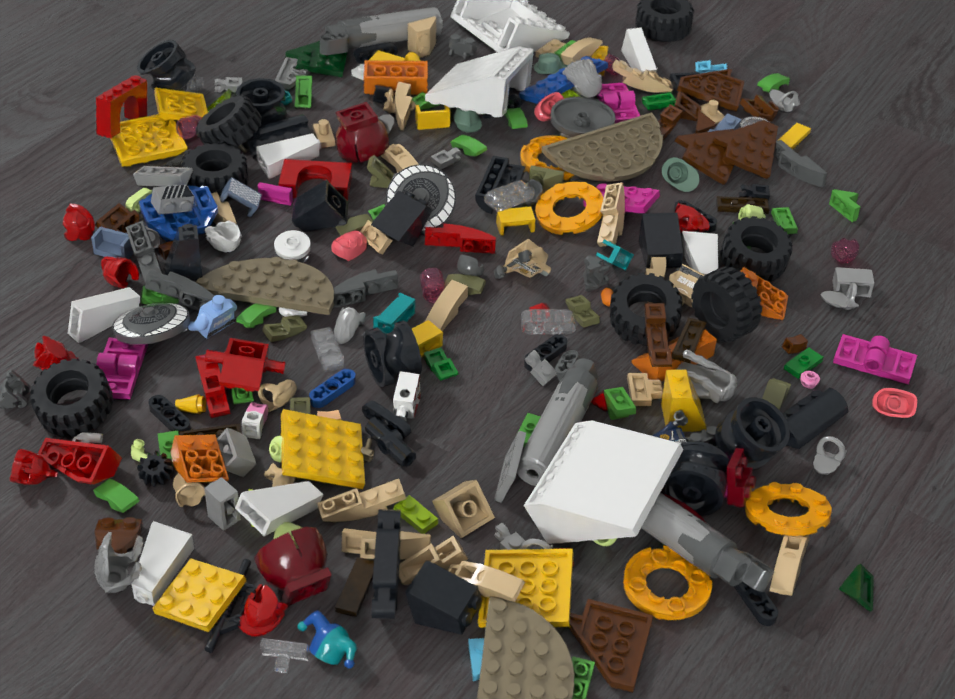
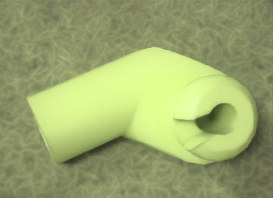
(137, 450)

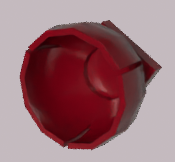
(360, 127)
(295, 571)

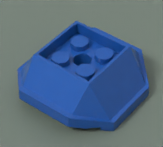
(166, 225)

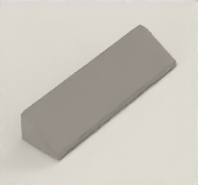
(162, 176)

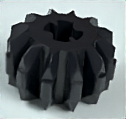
(149, 475)

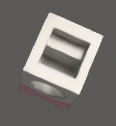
(254, 420)

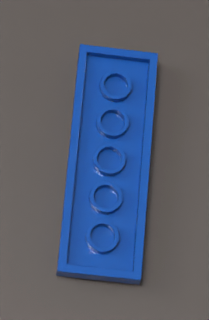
(555, 83)

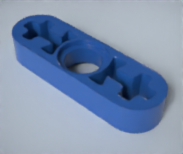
(322, 395)

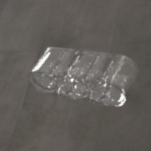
(509, 195)
(548, 321)
(327, 349)

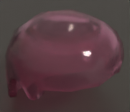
(610, 59)
(845, 250)

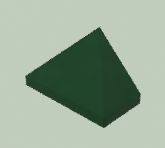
(860, 587)

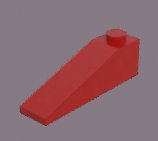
(80, 460)

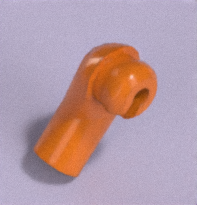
(606, 296)

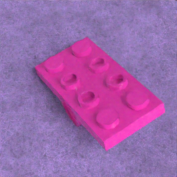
(619, 100)
(636, 199)
(875, 358)
(121, 366)

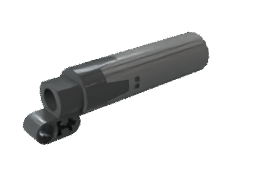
(373, 30)
(565, 408)
(704, 545)

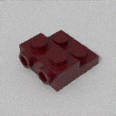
(739, 479)

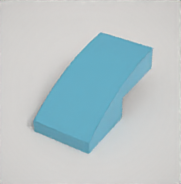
(705, 66)

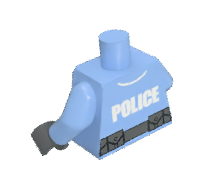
(214, 316)

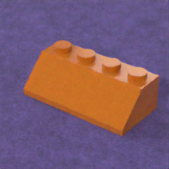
(391, 72)
(705, 348)

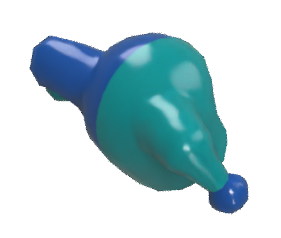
(330, 640)

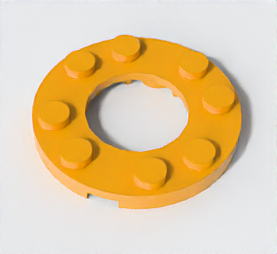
(532, 150)
(578, 223)
(817, 516)
(668, 609)

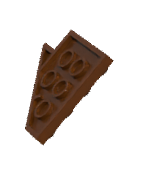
(714, 86)
(750, 147)
(706, 155)
(613, 640)

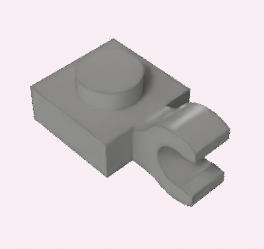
(230, 83)
(443, 159)
(541, 370)
(508, 541)

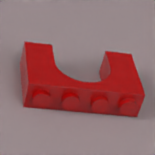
(109, 104)
(298, 171)

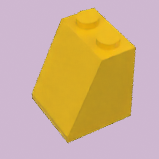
(681, 395)

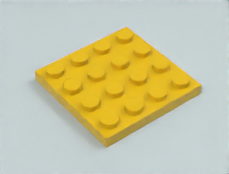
(147, 140)
(322, 449)
(546, 580)

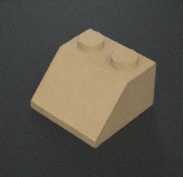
(422, 36)
(464, 508)

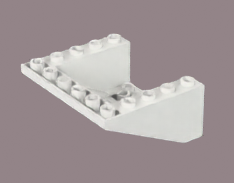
(507, 23)
(484, 82)
(601, 483)

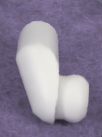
(290, 312)
(89, 437)

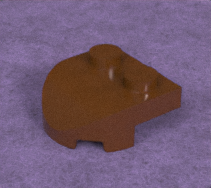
(760, 108)
(118, 219)
(123, 532)

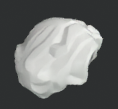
(224, 236)

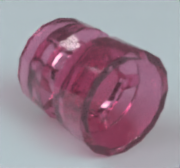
(187, 126)
(432, 284)

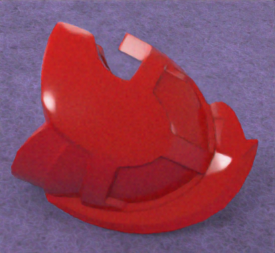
(691, 219)
(78, 223)
(117, 271)
(50, 352)
(30, 468)
(262, 613)

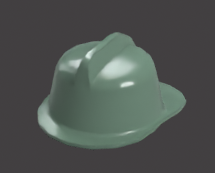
(549, 64)
(467, 120)
(680, 174)

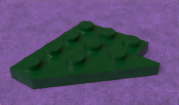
(312, 60)

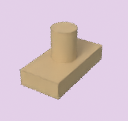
(711, 111)
(324, 133)

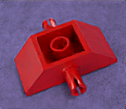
(244, 364)

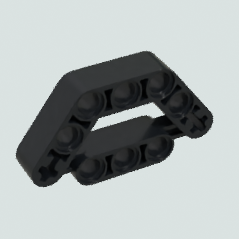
(386, 565)

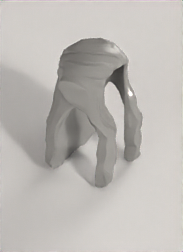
(584, 77)
(708, 383)
(112, 567)

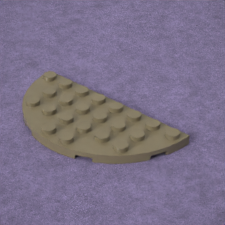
(611, 151)
(272, 283)
(523, 656)

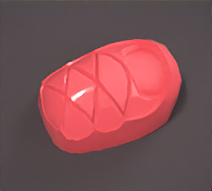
(543, 108)
(349, 245)
(895, 403)

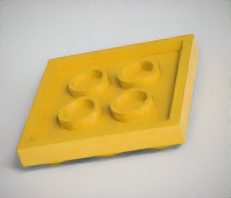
(179, 104)
(199, 595)

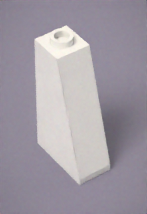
(637, 50)
(299, 148)
(700, 251)
(99, 312)
(275, 505)
(160, 561)

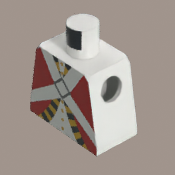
(406, 403)

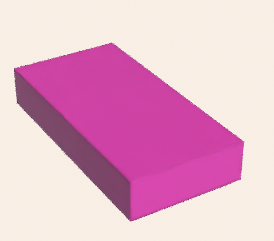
(275, 193)

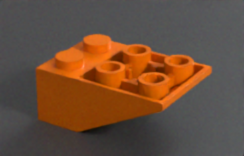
(772, 299)
(198, 458)

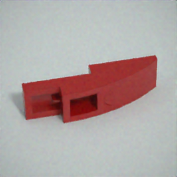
(460, 236)
(214, 393)

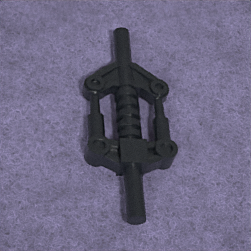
(225, 622)

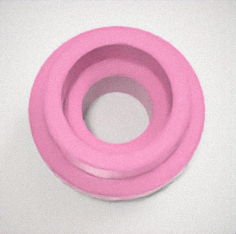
(809, 379)

